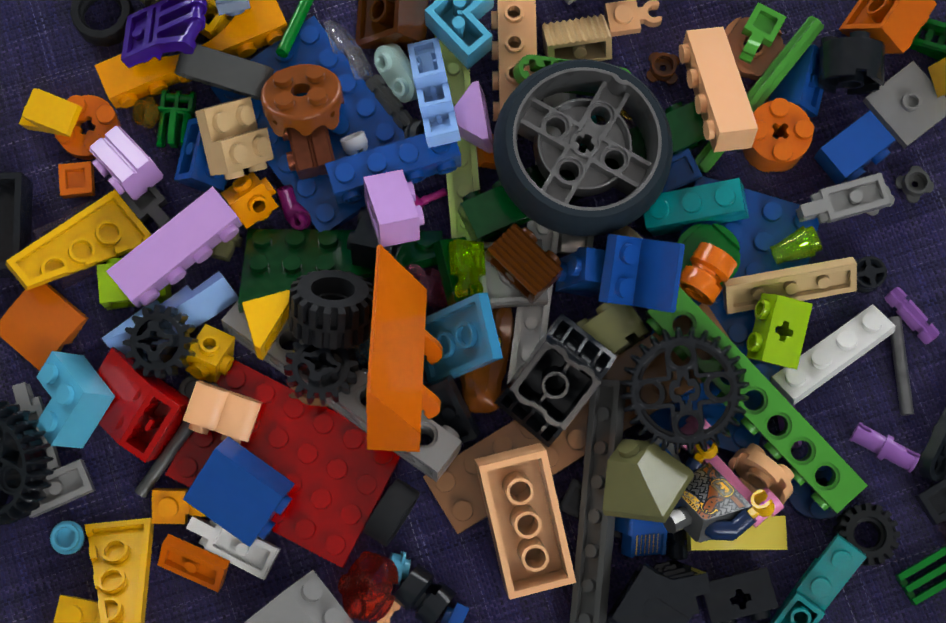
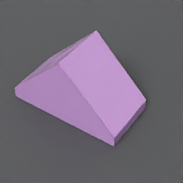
(474, 118)

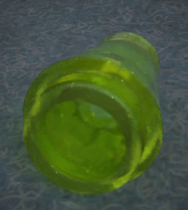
(797, 245)

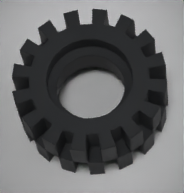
(881, 520)

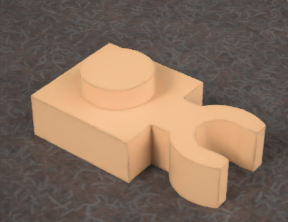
(626, 17)

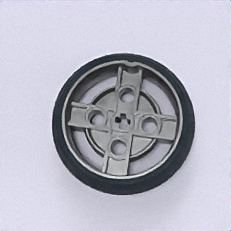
(636, 176)

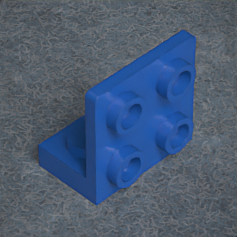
(641, 272)

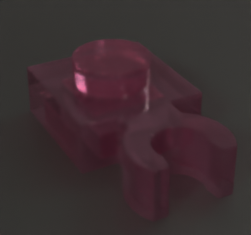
(432, 282)

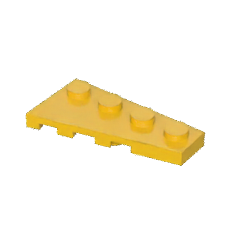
(85, 240)

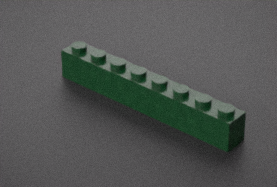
(494, 212)

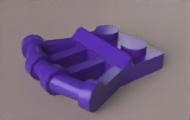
(159, 29)

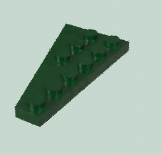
(282, 255)

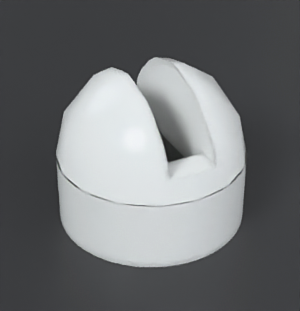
(354, 142)

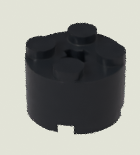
(851, 63)

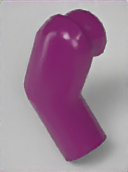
(293, 211)

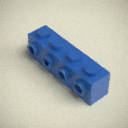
(407, 155)

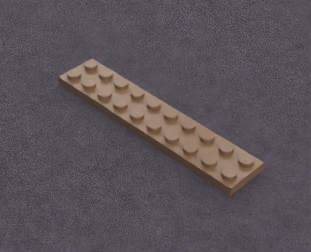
(459, 486)

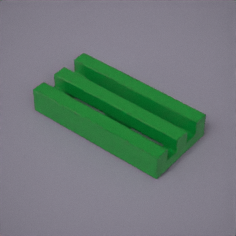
(908, 588)

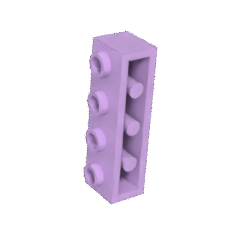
(175, 248)

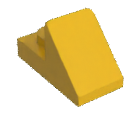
(49, 114)

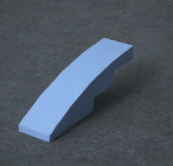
(433, 92)
(199, 304)

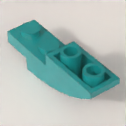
(820, 583)

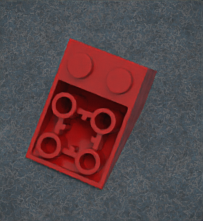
(143, 410)

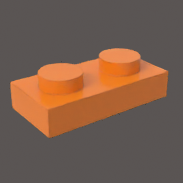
(193, 563)

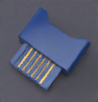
(641, 537)

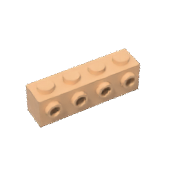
(516, 38)
(718, 89)

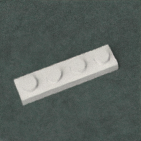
(833, 354)

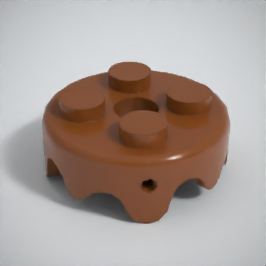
(305, 112)

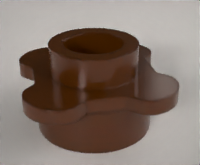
(664, 59)

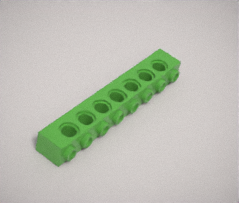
(844, 482)

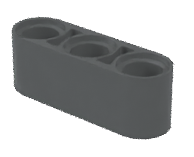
(224, 71)

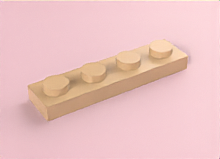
(797, 282)

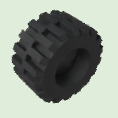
(331, 309)

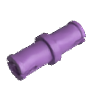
(885, 447)

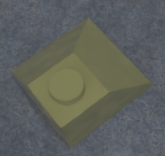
(643, 482)

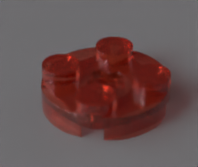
(372, 573)

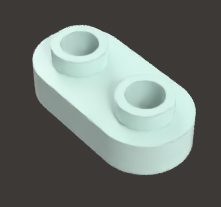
(396, 71)

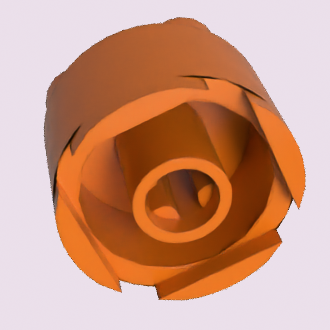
(794, 133)

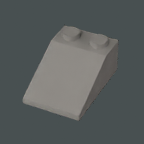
(303, 602)

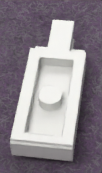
(254, 559)

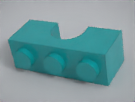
(708, 202)

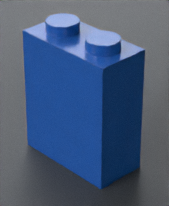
(239, 492)

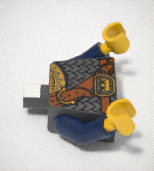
(712, 505)

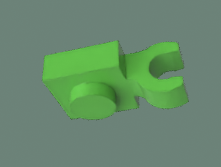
(762, 29)

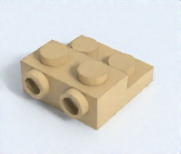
(233, 139)

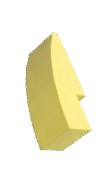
(767, 536)

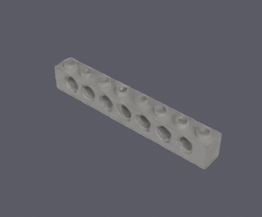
(431, 459)

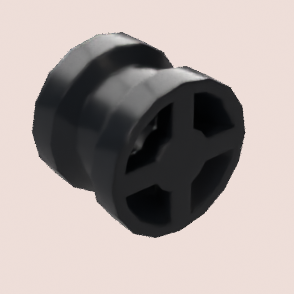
(872, 269)

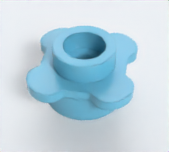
(402, 565)

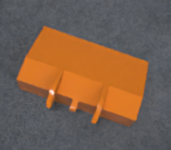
(397, 359)

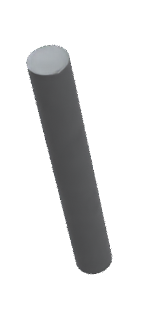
(901, 368)

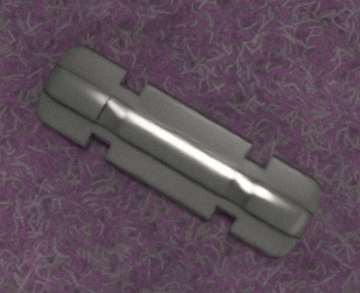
(389, 101)

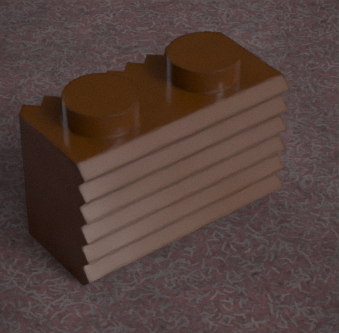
(524, 262)

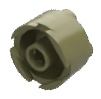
(615, 327)

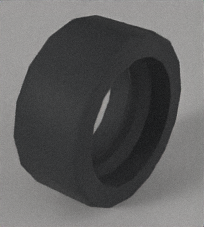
(100, 37)
(391, 512)

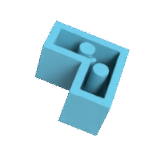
(459, 27)
(76, 399)

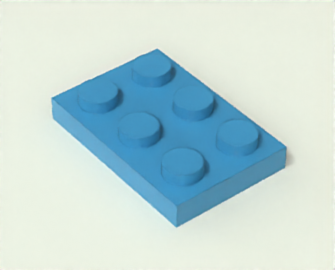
(466, 335)

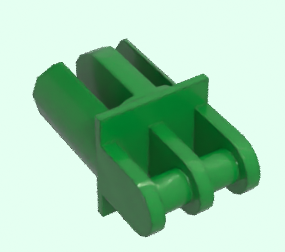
(174, 119)

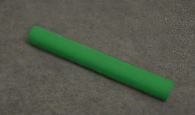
(293, 28)

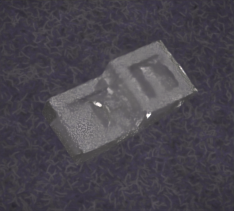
(344, 43)

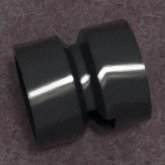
(424, 595)

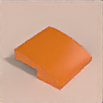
(40, 324)

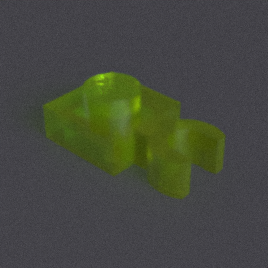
(468, 263)

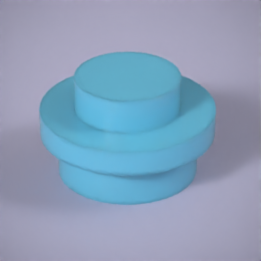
(67, 537)

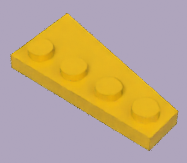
(121, 568)

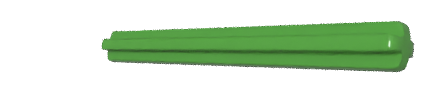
(770, 80)

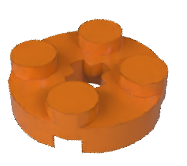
(101, 116)

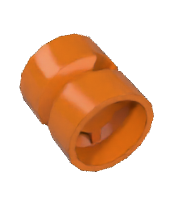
(708, 269)

